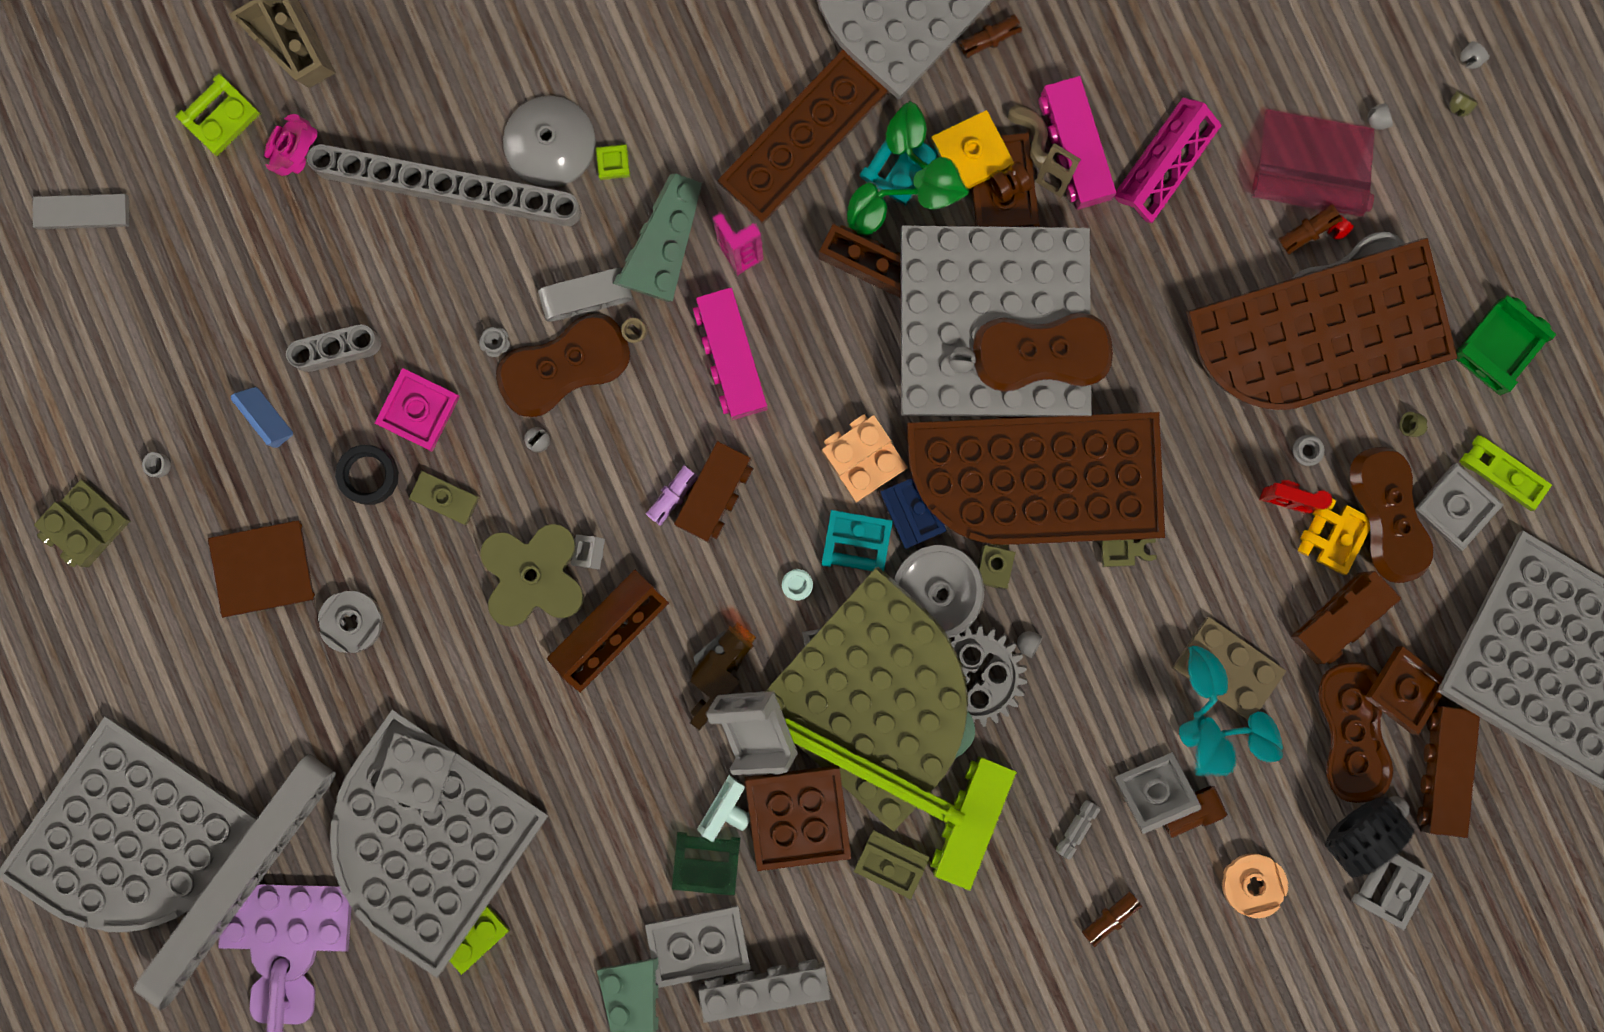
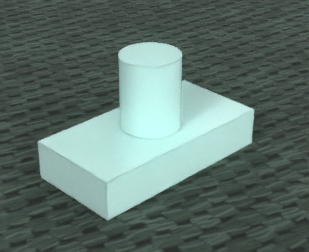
(724, 810)

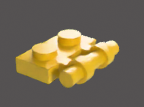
(1343, 541)

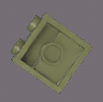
(81, 525)

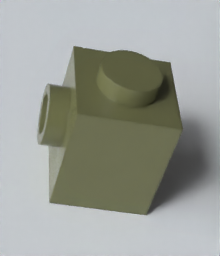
(996, 565)

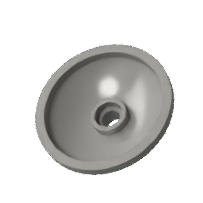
(555, 160)
(940, 569)

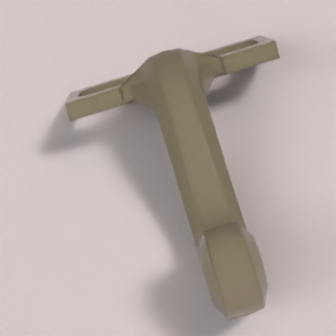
(1043, 161)

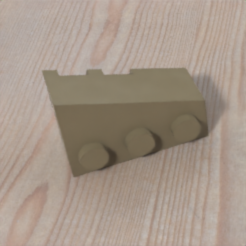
(287, 37)

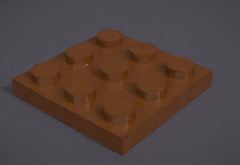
(798, 818)

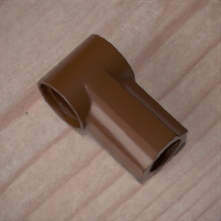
(1211, 811)

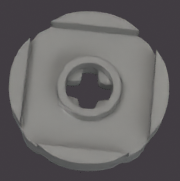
(332, 623)

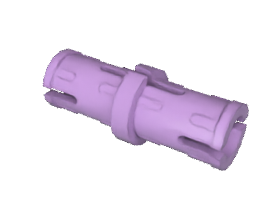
(672, 495)

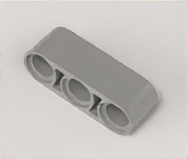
(582, 295)
(319, 345)

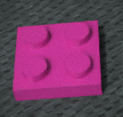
(417, 409)

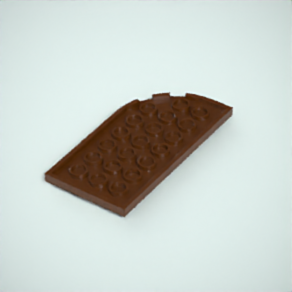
(1042, 477)

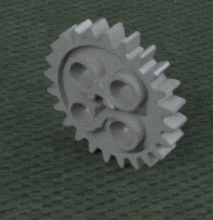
(999, 691)

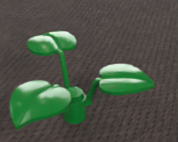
(935, 185)

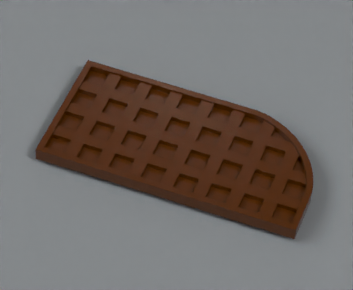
(1327, 330)

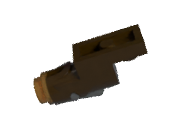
(715, 667)

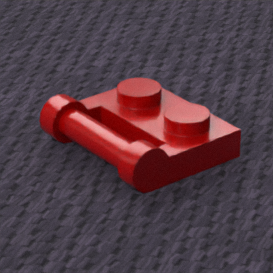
(1291, 497)

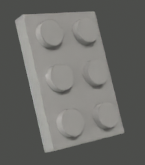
(698, 946)

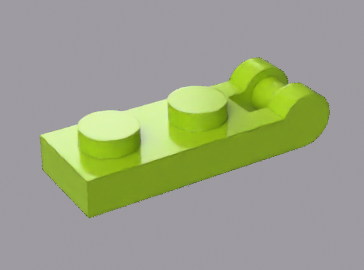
(1506, 473)

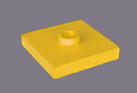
(974, 148)

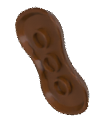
(1066, 350)
(541, 375)
(1398, 539)
(1358, 759)

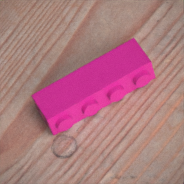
(1075, 131)
(731, 354)

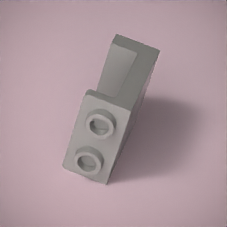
(754, 732)

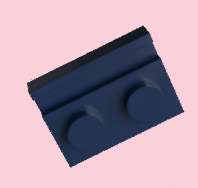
(910, 514)

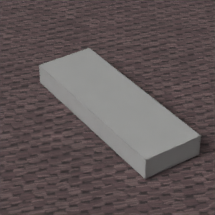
(81, 211)

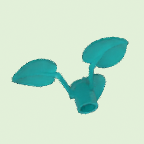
(1214, 752)

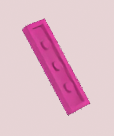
(1164, 154)
(740, 249)

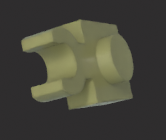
(1123, 552)

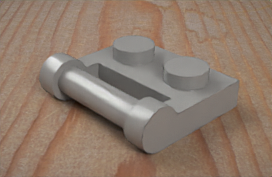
(1400, 895)

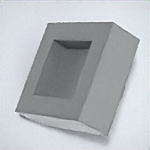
(588, 552)

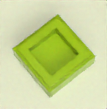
(613, 162)

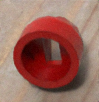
(1342, 228)

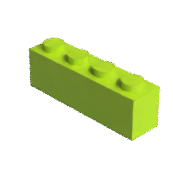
(982, 806)

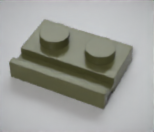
(891, 864)

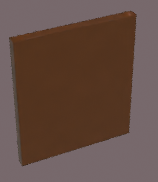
(261, 569)

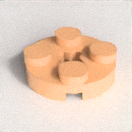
(1270, 895)

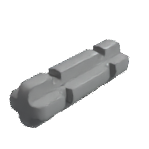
(1077, 829)

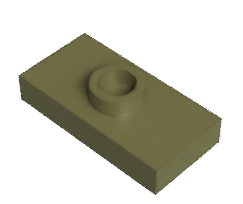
(444, 498)

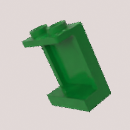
(1504, 344)

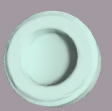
(797, 584)

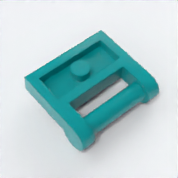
(902, 172)
(858, 532)

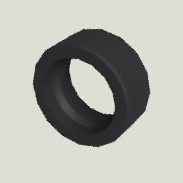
(352, 455)

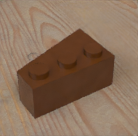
(1345, 617)

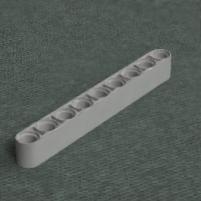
(431, 178)
(234, 882)

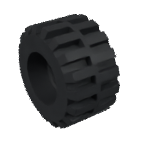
(1369, 837)

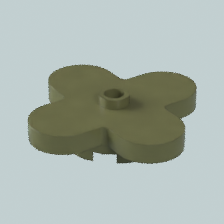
(551, 590)

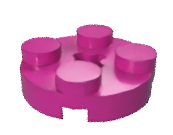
(289, 145)

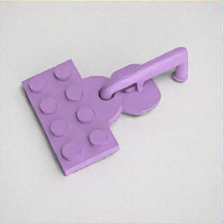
(291, 925)

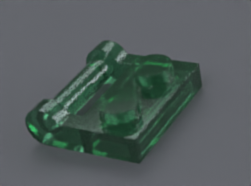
(704, 874)

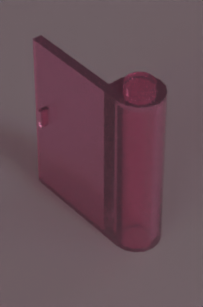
(1315, 163)

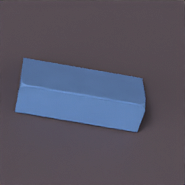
(262, 416)

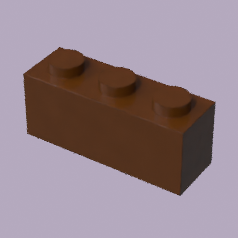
(714, 493)

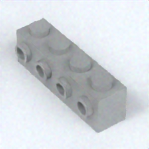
(764, 992)

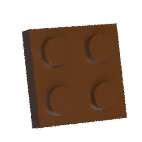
(1406, 690)

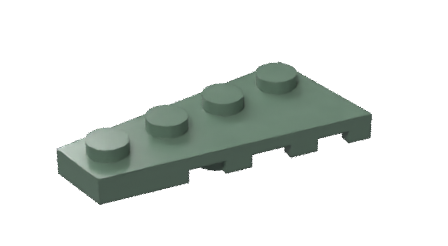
(660, 250)
(630, 995)

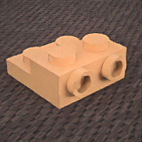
(863, 457)

